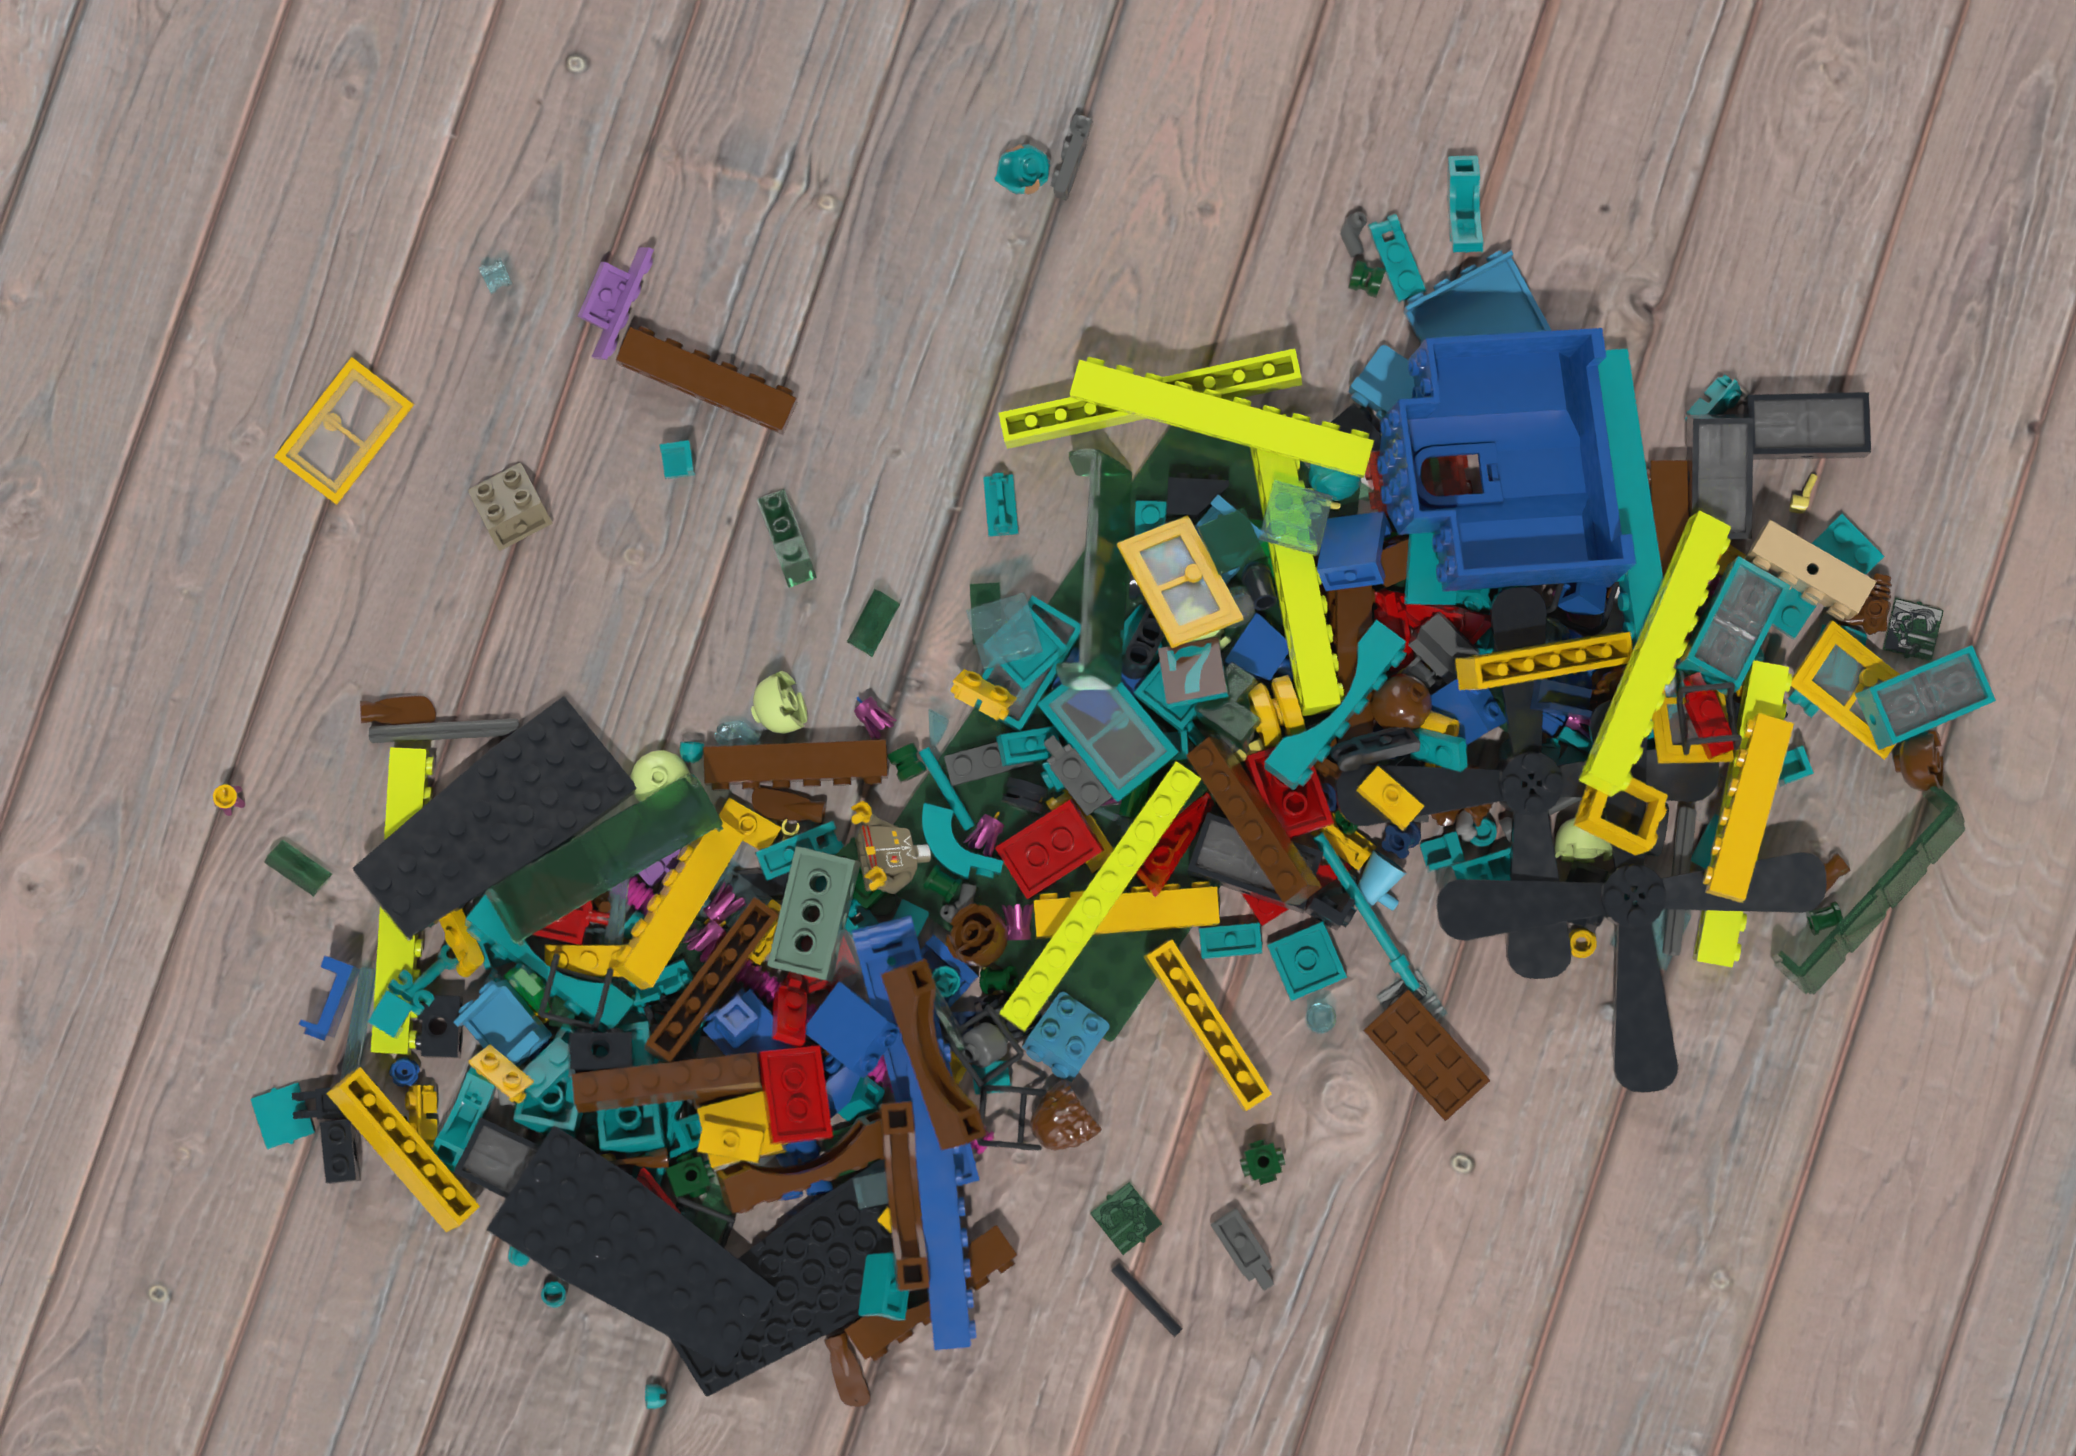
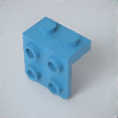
(1383, 382)
(1065, 1036)

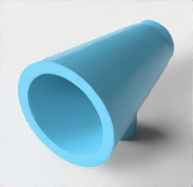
(1379, 878)

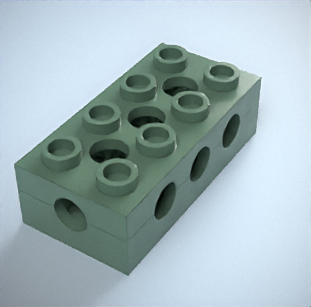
(794, 919)

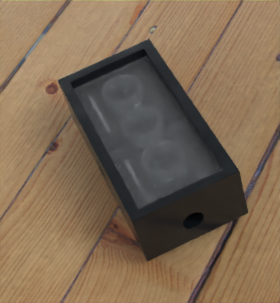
(1810, 425)
(1721, 469)
(1226, 861)
(495, 1157)

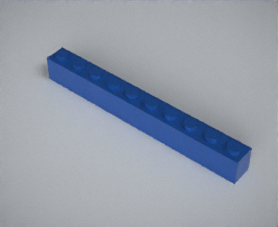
(942, 1227)

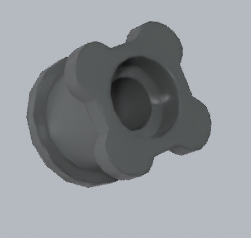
(1420, 671)

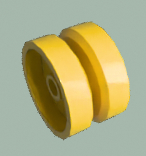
(1276, 712)

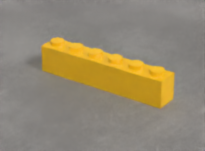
(1543, 660)
(1749, 807)
(676, 906)
(1137, 910)
(1207, 1025)
(403, 1149)

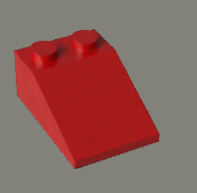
(1296, 809)

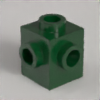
(1251, 1168)
(680, 1182)

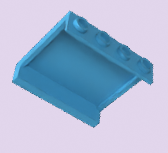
(1477, 303)

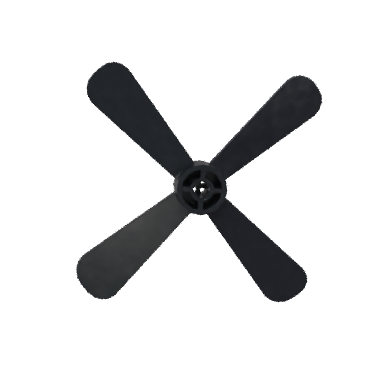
(1519, 622)
(1642, 1028)

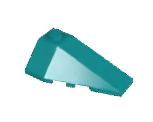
(554, 1107)
(633, 1127)

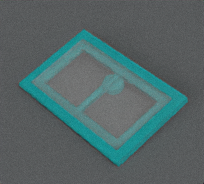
(1110, 735)

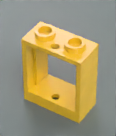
(1590, 820)

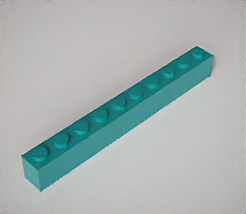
(1643, 580)

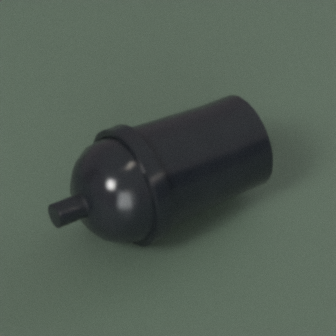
(1258, 581)

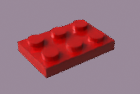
(1049, 848)
(795, 1095)

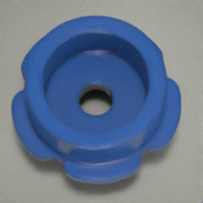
(396, 1072)

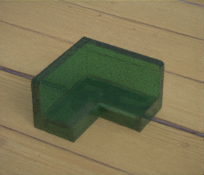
(1226, 714)

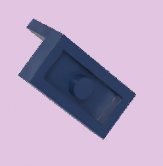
(1561, 699)

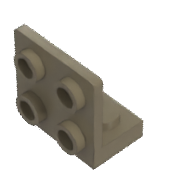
(509, 506)

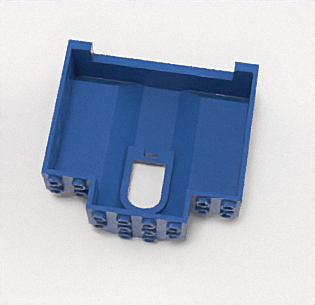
(1540, 431)

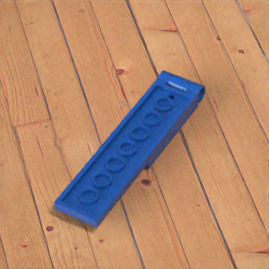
(874, 946)

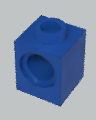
(736, 1022)

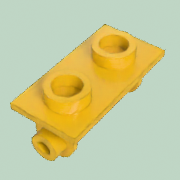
(995, 699)
(1351, 848)
(501, 1073)
(419, 1104)

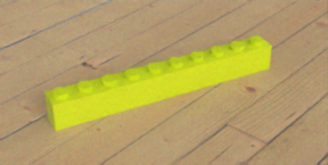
(1074, 416)
(1222, 418)
(1300, 602)
(1655, 654)
(1761, 694)
(405, 797)
(1100, 896)

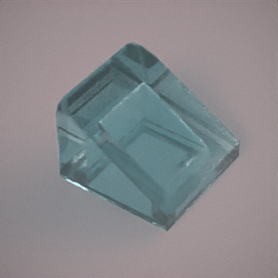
(937, 727)

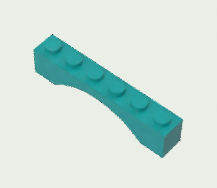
(1297, 754)
(578, 995)

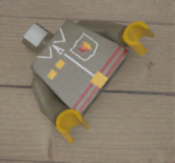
(885, 851)

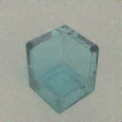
(871, 1190)

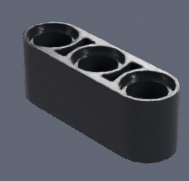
(1141, 647)

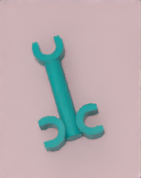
(414, 991)

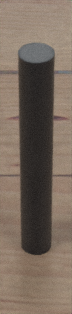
(1146, 1299)

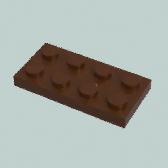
(1426, 1055)

